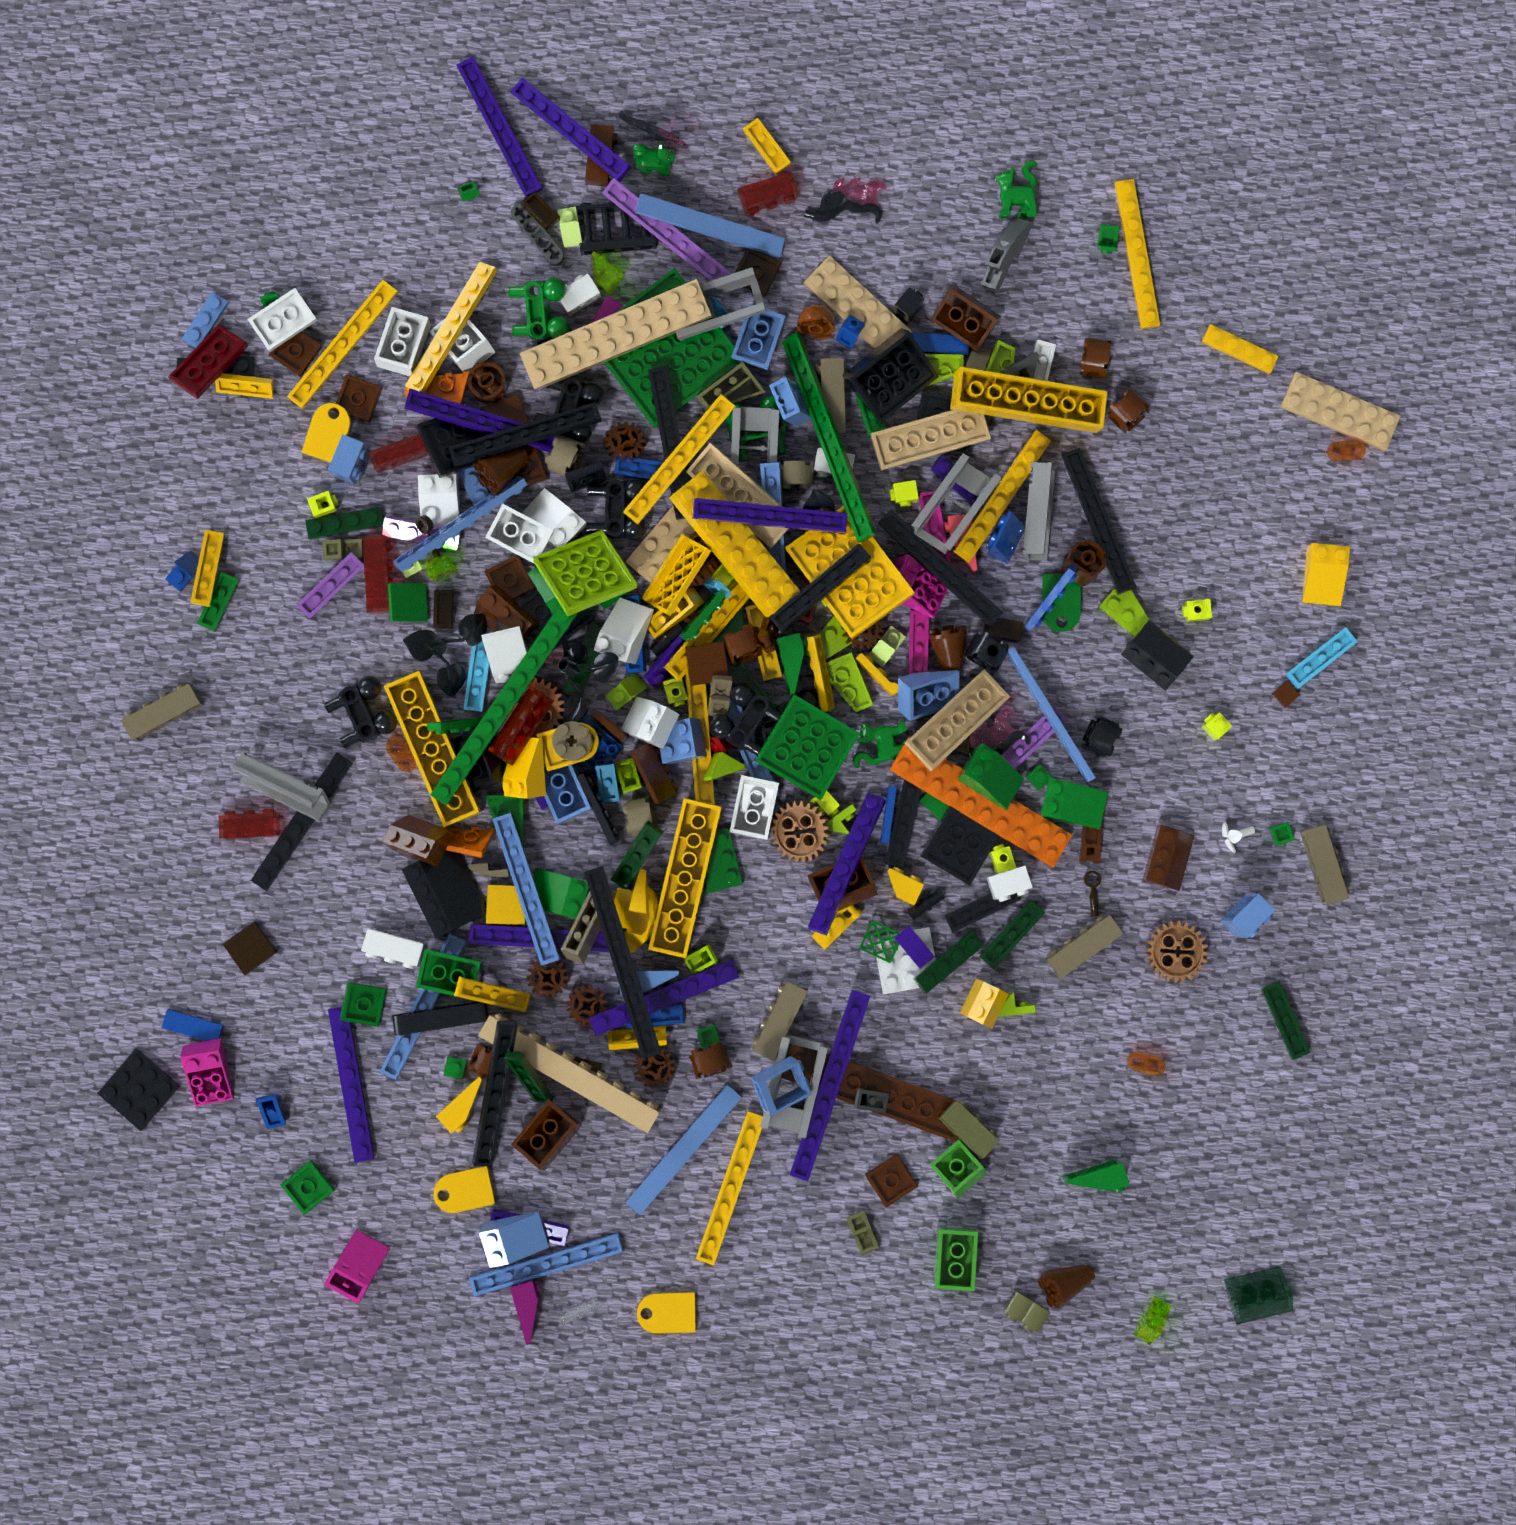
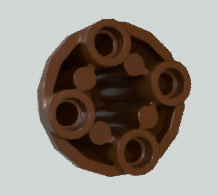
(500, 468)
(949, 646)
(1065, 1283)

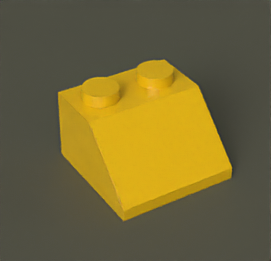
(984, 1003)

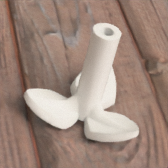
(1234, 836)

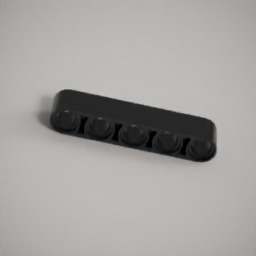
(440, 1018)

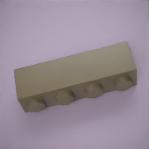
(832, 385)
(161, 712)
(1325, 865)
(583, 932)
(1084, 946)
(780, 1020)

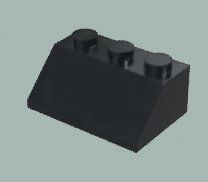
(1157, 655)
(487, 770)

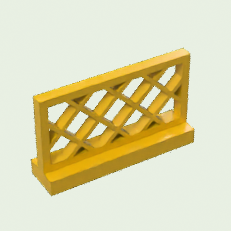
(667, 577)

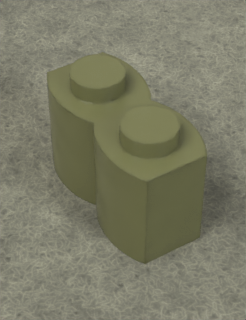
(1027, 1311)

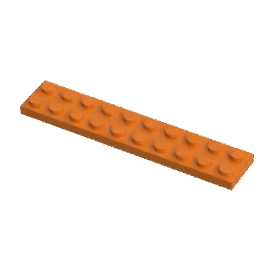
(1016, 824)

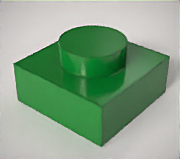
(468, 191)
(1038, 777)
(1281, 834)
(707, 1036)
(455, 1067)

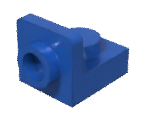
(850, 331)

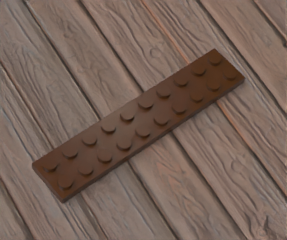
(905, 1101)

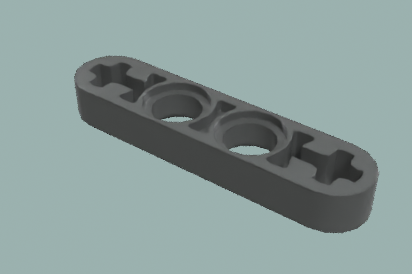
(537, 234)

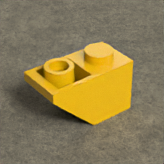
(905, 888)

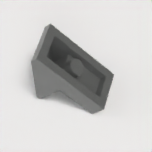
(1023, 367)
(871, 1100)

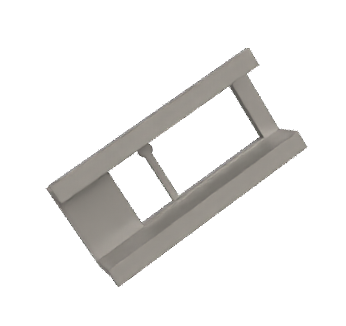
(721, 286)
(755, 420)
(969, 479)
(1039, 511)
(281, 786)
(791, 1117)

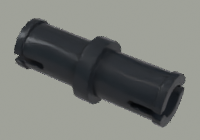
(666, 640)
(926, 904)

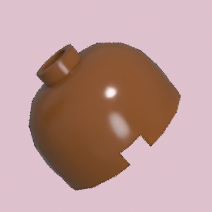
(816, 321)

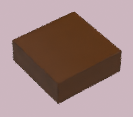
(1285, 694)

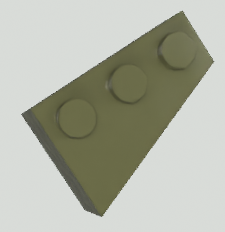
(735, 386)
(969, 1129)

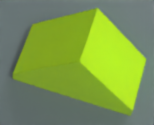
(722, 765)
(701, 959)

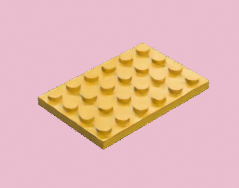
(866, 594)

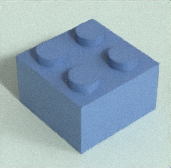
(349, 459)
(684, 742)

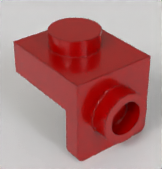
(720, 745)

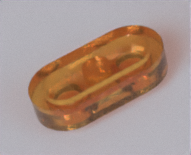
(1345, 451)
(400, 755)
(1145, 1063)

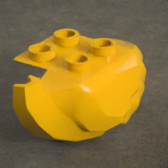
(637, 911)

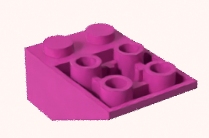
(927, 588)
(207, 1072)
(357, 1266)

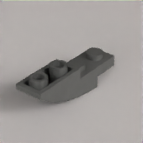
(1004, 250)

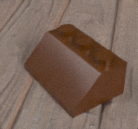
(965, 317)
(504, 612)
(654, 773)
(418, 839)
(1168, 857)
(546, 1135)

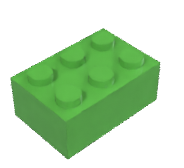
(955, 1258)

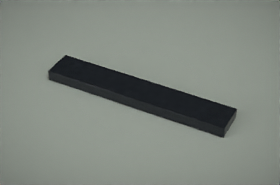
(820, 588)

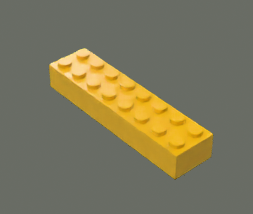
(1028, 400)
(737, 549)
(431, 751)
(685, 878)

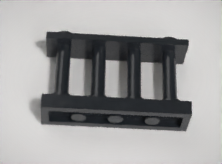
(608, 244)

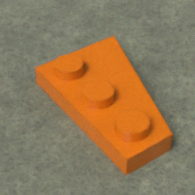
(448, 387)
(471, 842)

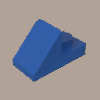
(184, 571)
(271, 1110)

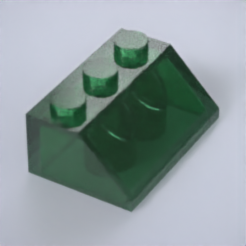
(1258, 1295)

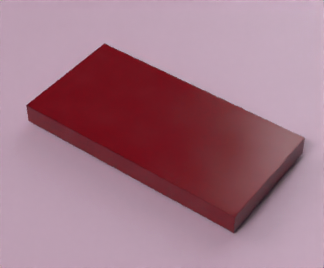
(208, 361)

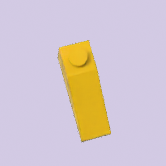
(662, 622)

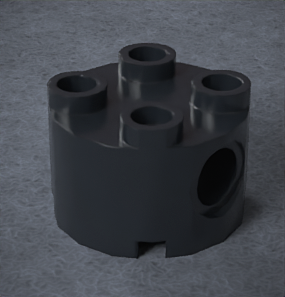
(986, 651)
(1101, 736)

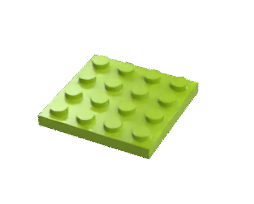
(585, 572)

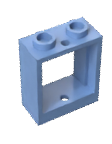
(794, 407)
(772, 1106)

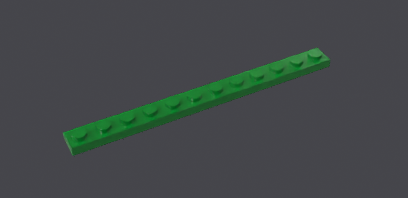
(829, 438)
(502, 706)

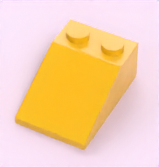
(1325, 574)
(527, 774)
(457, 1113)

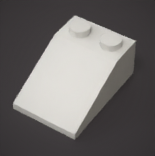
(469, 347)
(439, 498)
(556, 516)
(519, 533)
(624, 630)
(504, 652)
(650, 722)
(754, 807)

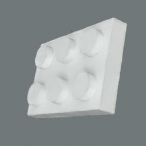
(282, 319)

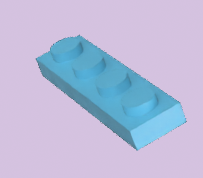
(1321, 658)
(477, 679)

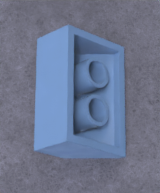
(565, 793)

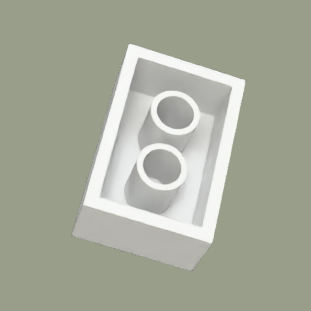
(402, 341)

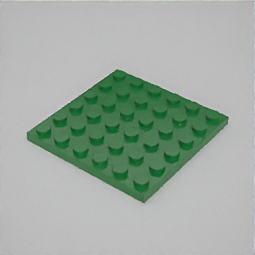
(690, 363)

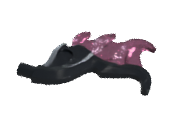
(656, 132)
(848, 197)
(999, 735)

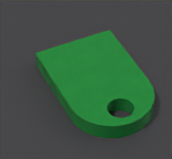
(1067, 606)

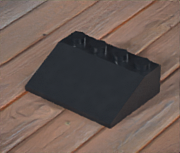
(891, 375)
(445, 893)

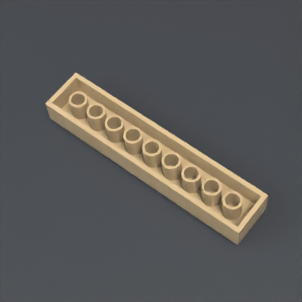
(616, 335)
(578, 1076)

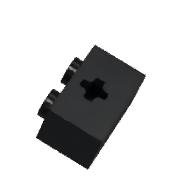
(908, 305)

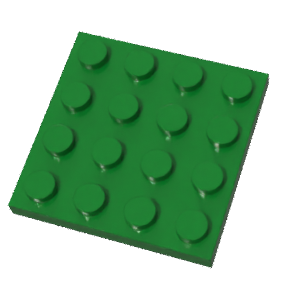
(807, 747)

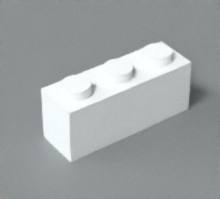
(393, 948)

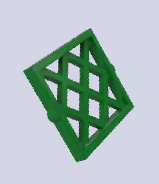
(867, 935)

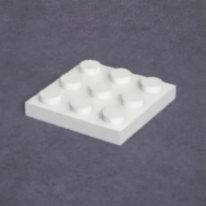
(900, 972)

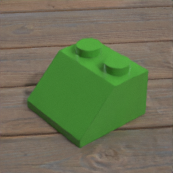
(958, 1169)

